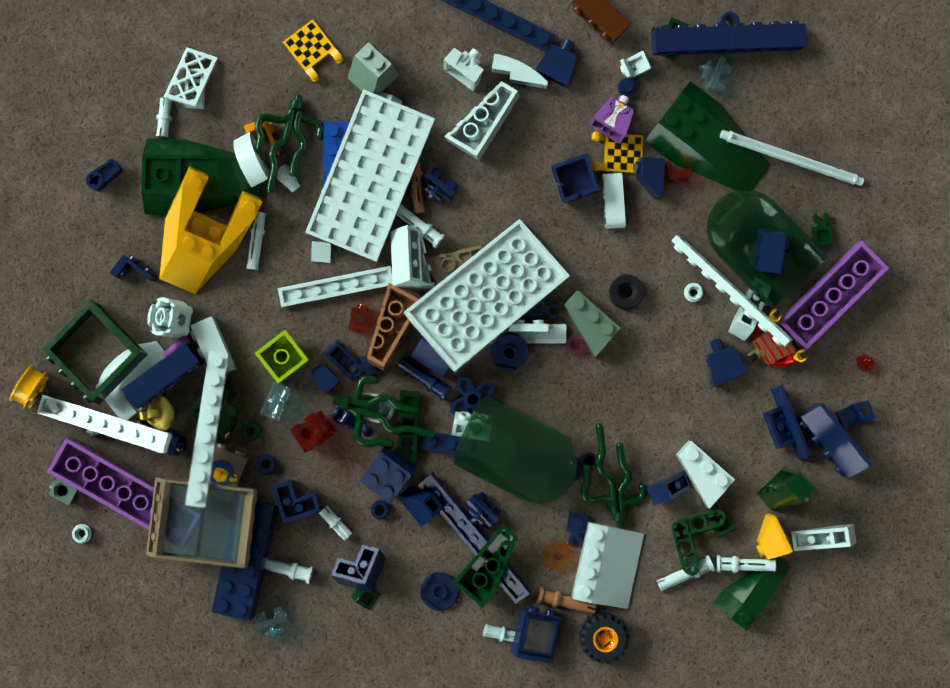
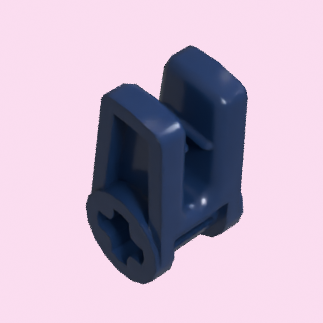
(105, 174)

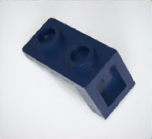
(122, 268)

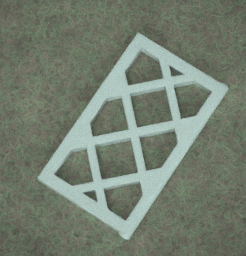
(198, 89)

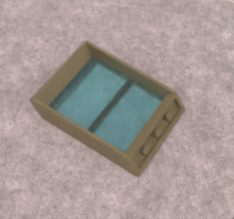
(201, 535)

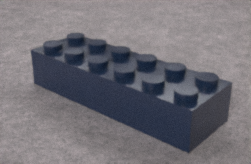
(240, 587)

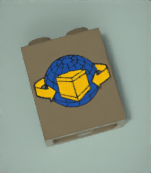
(227, 466)

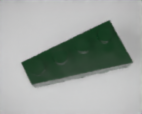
(786, 489)

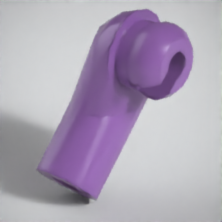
(184, 339)

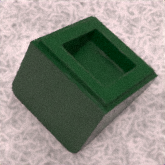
(365, 598)

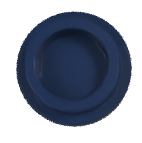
(627, 87)

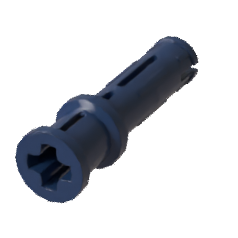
(432, 383)

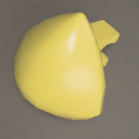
(159, 414)

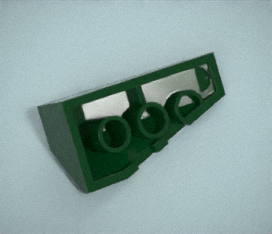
(485, 570)
(750, 594)

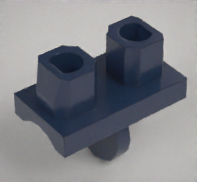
(437, 188)
(481, 511)

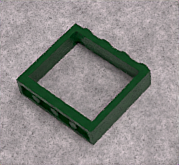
(121, 372)

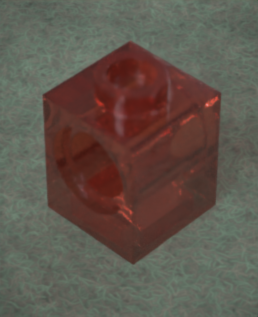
(354, 326)

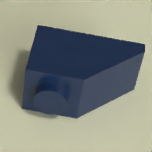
(651, 175)
(669, 488)

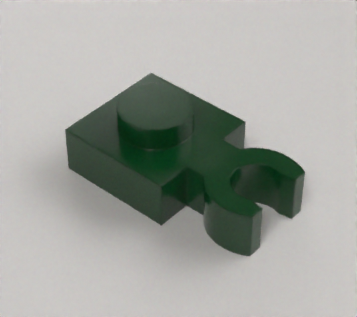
(821, 233)

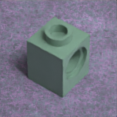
(55, 492)

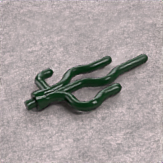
(291, 119)
(358, 408)
(616, 498)

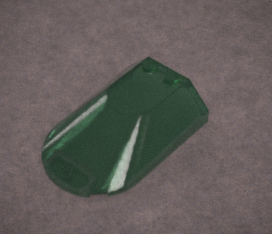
(734, 233)
(516, 453)

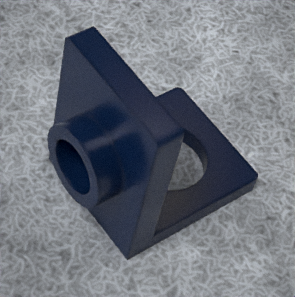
(853, 415)

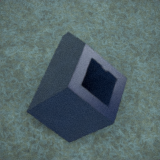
(420, 504)

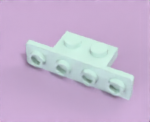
(539, 332)

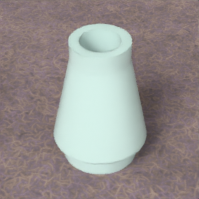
(288, 181)

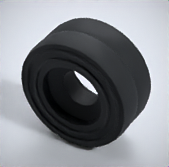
(626, 281)

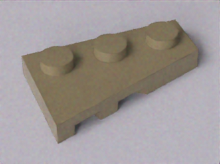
(446, 264)

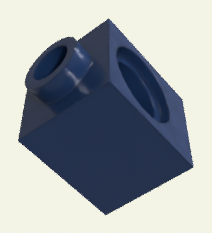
(324, 378)

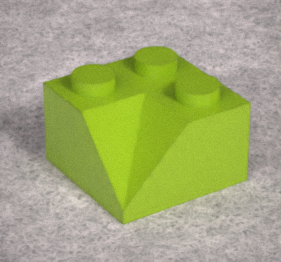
(282, 357)

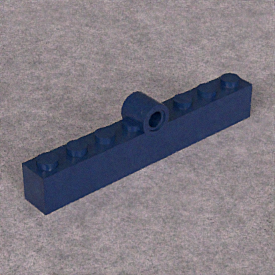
(728, 39)

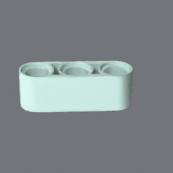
(614, 200)

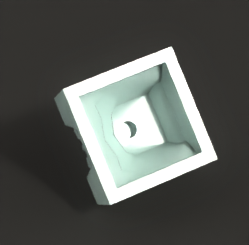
(464, 67)

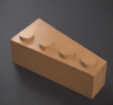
(391, 327)

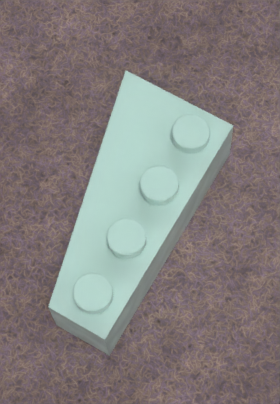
(482, 124)

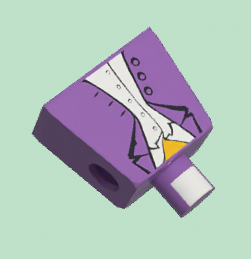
(613, 118)

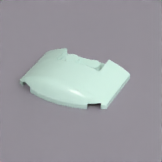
(116, 399)

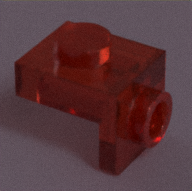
(679, 176)

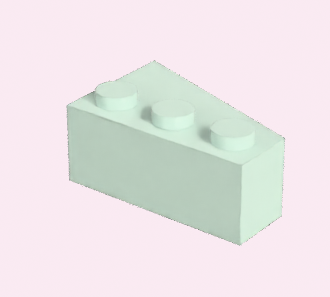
(408, 260)
(704, 473)

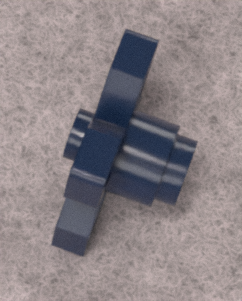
(466, 388)

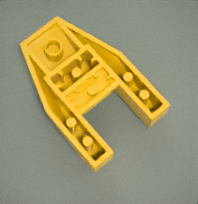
(196, 243)

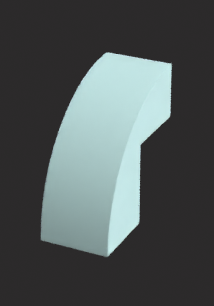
(249, 160)

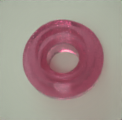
(570, 350)

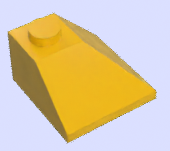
(772, 539)

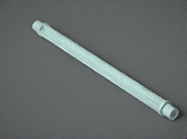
(791, 157)

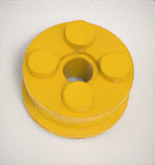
(28, 387)

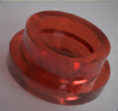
(865, 363)

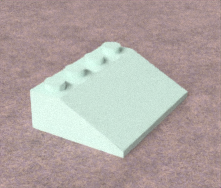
(607, 565)

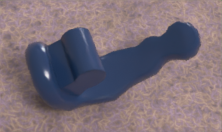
(349, 421)

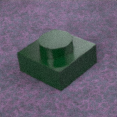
(726, 529)

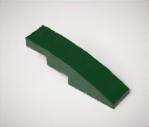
(408, 442)

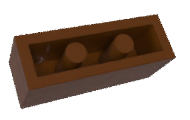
(602, 17)

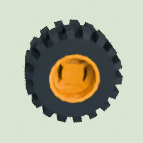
(603, 637)

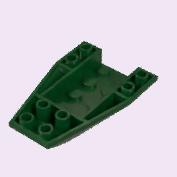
(167, 163)

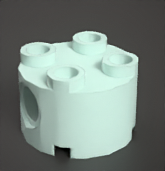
(169, 318)

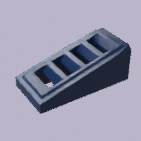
(331, 348)

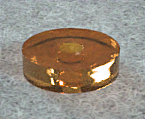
(557, 564)

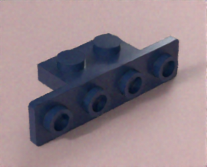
(784, 424)

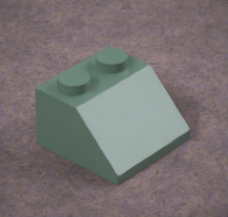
(371, 70)

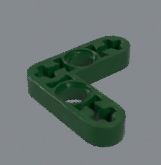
(691, 531)

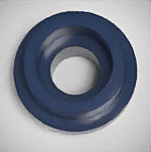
(262, 468)
(385, 505)

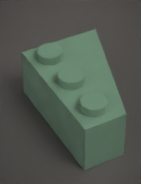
(591, 322)

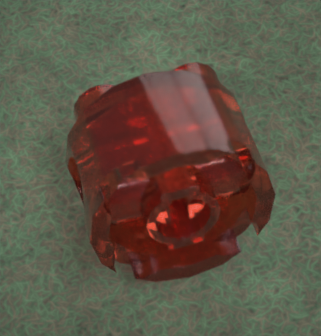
(313, 431)

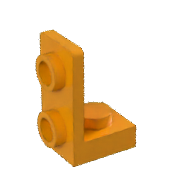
(268, 126)

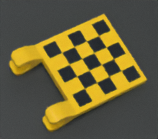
(310, 46)
(619, 156)

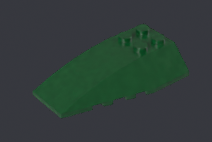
(691, 139)

